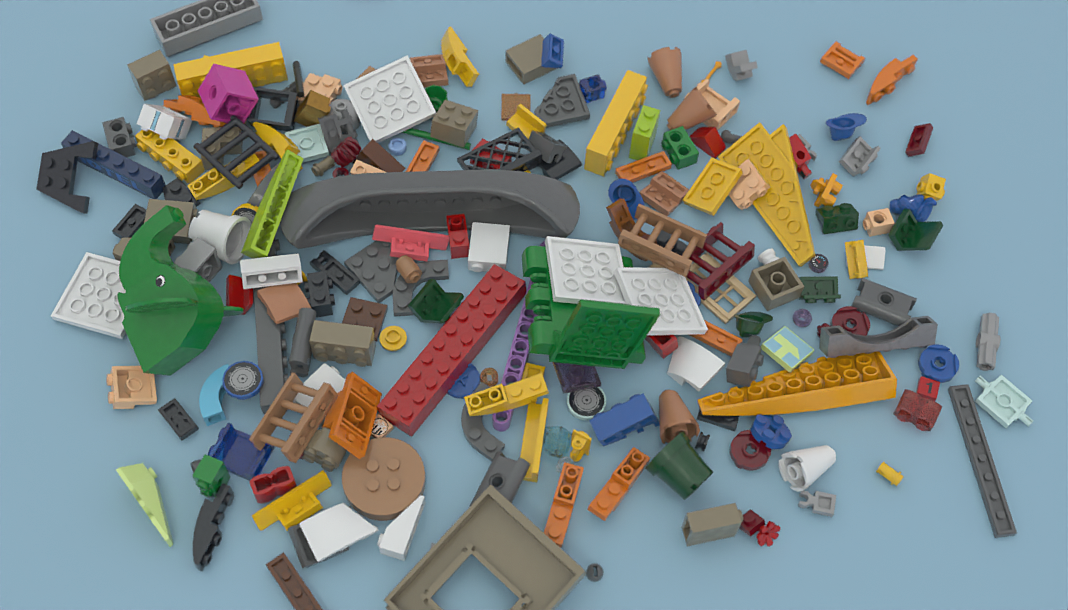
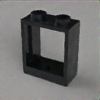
(293, 103)

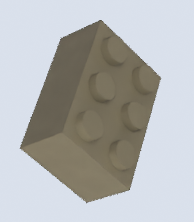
(342, 343)

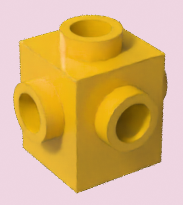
(931, 186)

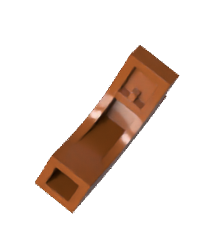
(622, 220)

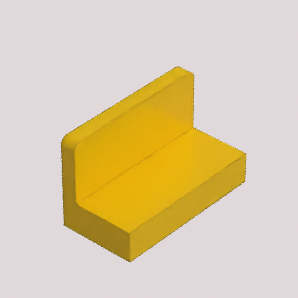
(526, 121)

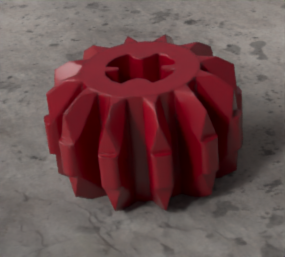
(346, 152)

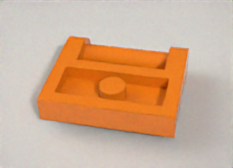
(842, 60)

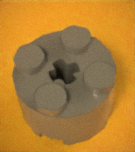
(324, 450)

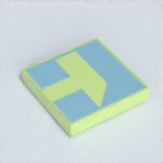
(787, 349)

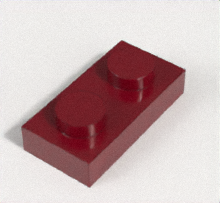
(919, 139)

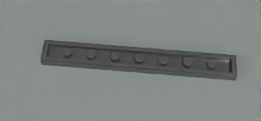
(982, 461)

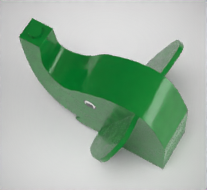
(166, 307)

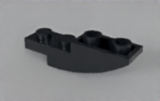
(206, 532)

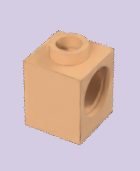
(884, 222)

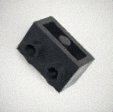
(319, 290)

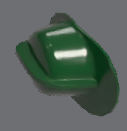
(751, 323)

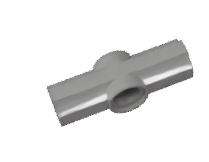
(988, 341)

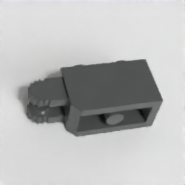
(745, 362)

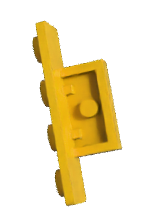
(294, 505)

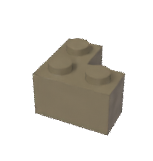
(221, 142)

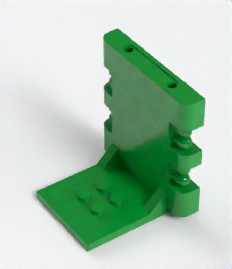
(586, 331)

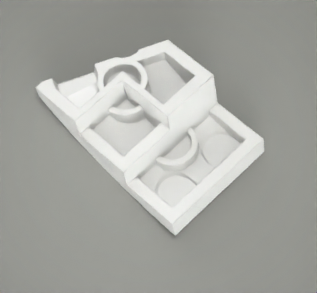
(693, 364)
(335, 530)

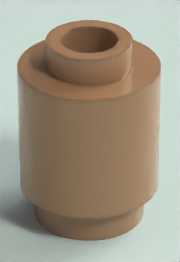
(408, 269)

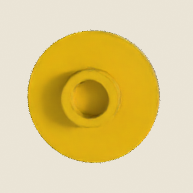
(393, 338)

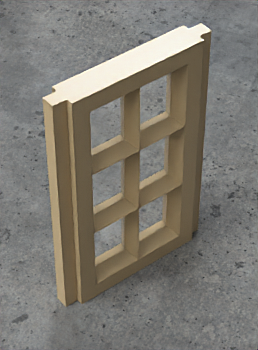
(734, 284)

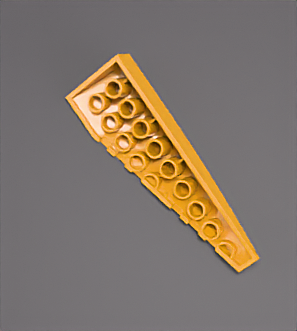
(809, 388)

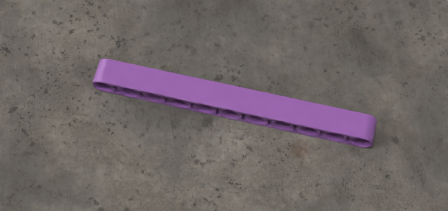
(516, 358)

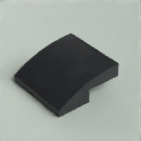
(567, 164)

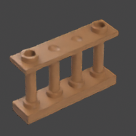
(656, 253)
(305, 428)

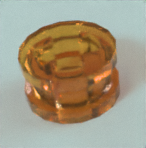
(494, 375)

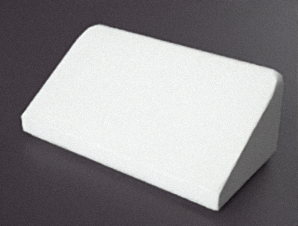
(874, 257)

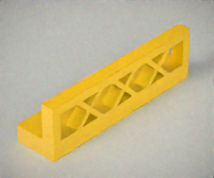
(533, 438)

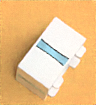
(164, 122)

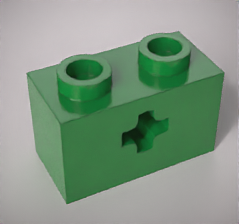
(210, 476)

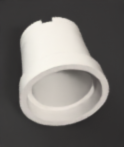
(221, 232)

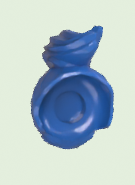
(919, 207)

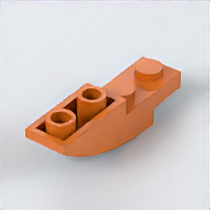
(888, 76)
(192, 106)
(619, 484)
(563, 503)

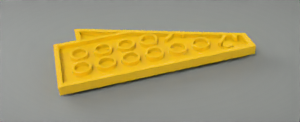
(783, 203)

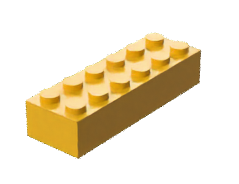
(261, 63)
(615, 123)

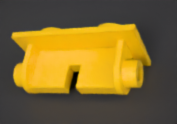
(856, 259)
(581, 445)

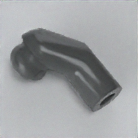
(727, 137)

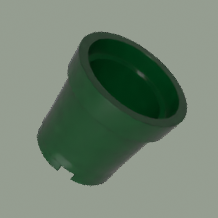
(680, 466)

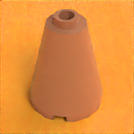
(668, 70)
(691, 111)
(675, 417)

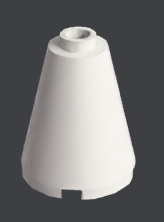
(806, 465)

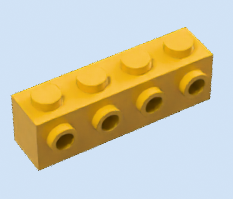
(171, 155)

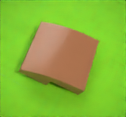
(430, 70)
(664, 193)
(283, 301)

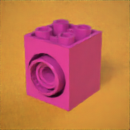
(227, 93)

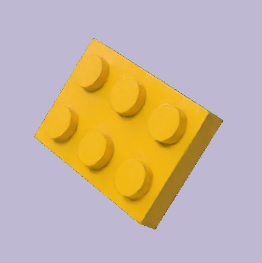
(712, 186)

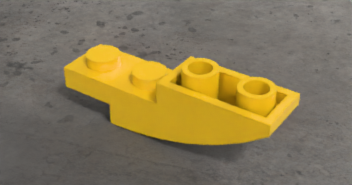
(456, 59)
(275, 139)
(214, 182)
(507, 397)

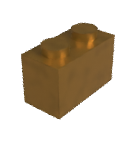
(312, 108)

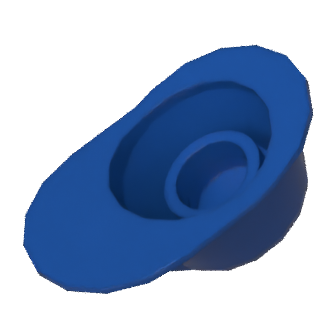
(845, 125)
(626, 190)

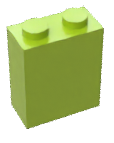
(644, 133)

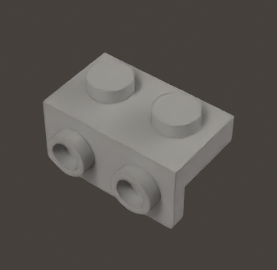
(858, 157)

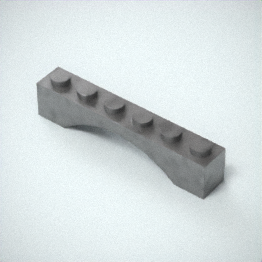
(913, 333)

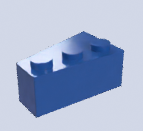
(624, 419)

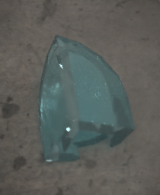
(556, 441)

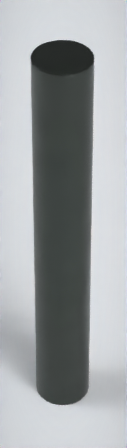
(298, 79)

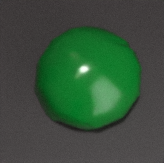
(436, 95)

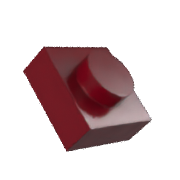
(751, 523)

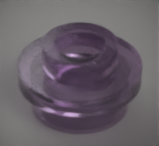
(803, 313)

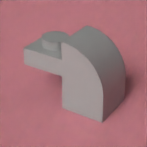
(739, 65)

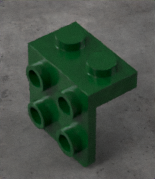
(913, 235)
(434, 304)

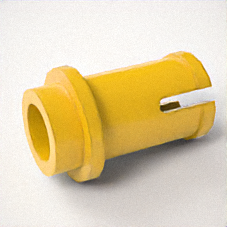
(890, 474)

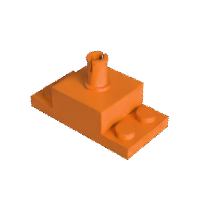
(353, 415)

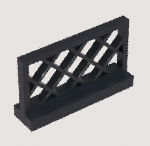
(524, 163)

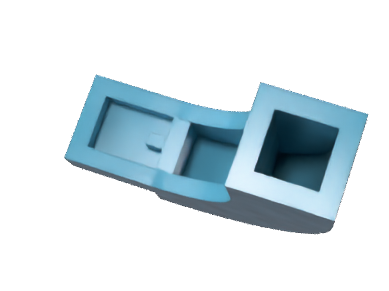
(212, 396)

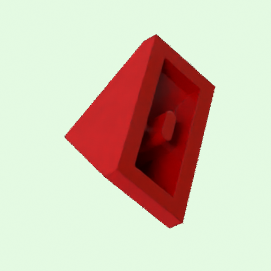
(708, 140)

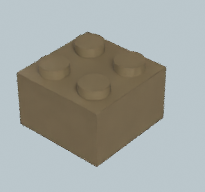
(152, 75)
(454, 123)
(776, 283)

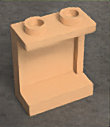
(724, 108)

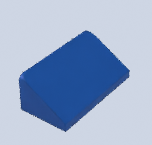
(552, 52)

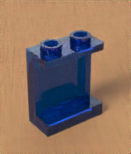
(239, 453)

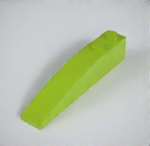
(272, 207)

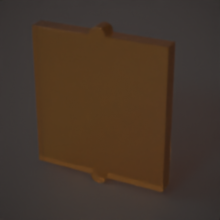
(510, 104)

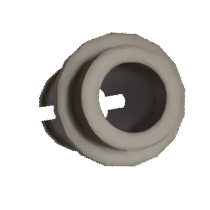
(321, 167)

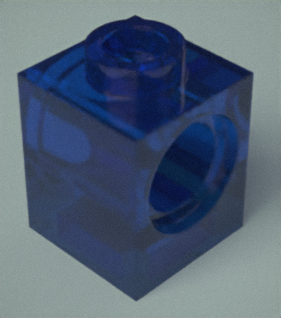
(593, 88)

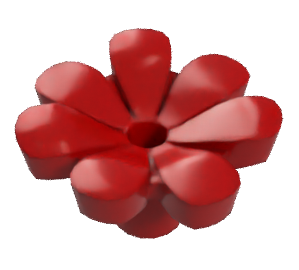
(768, 533)

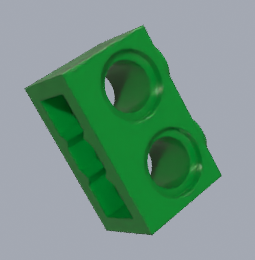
(677, 144)

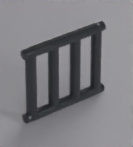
(226, 171)

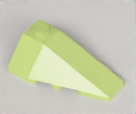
(147, 493)

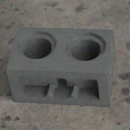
(119, 137)

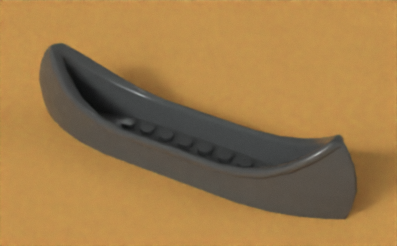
(421, 201)

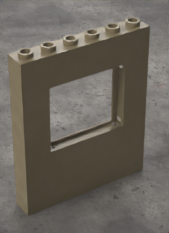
(506, 546)

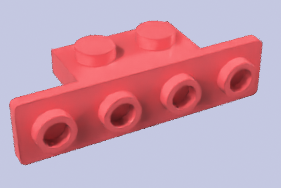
(410, 242)

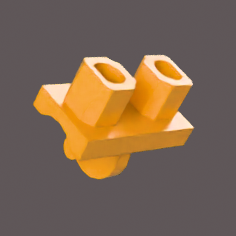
(824, 189)

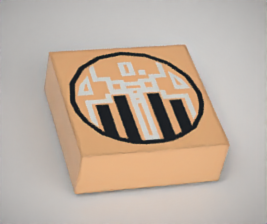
(381, 427)

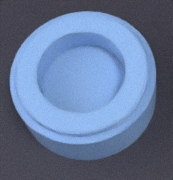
(397, 146)

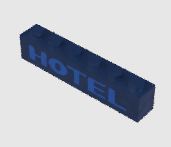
(119, 167)

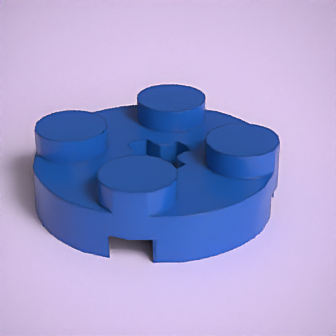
(927, 363)
(771, 431)

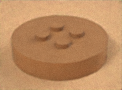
(384, 479)

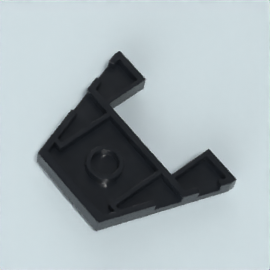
(59, 171)

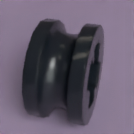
(702, 441)

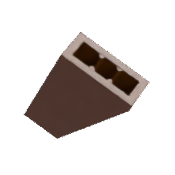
(378, 157)

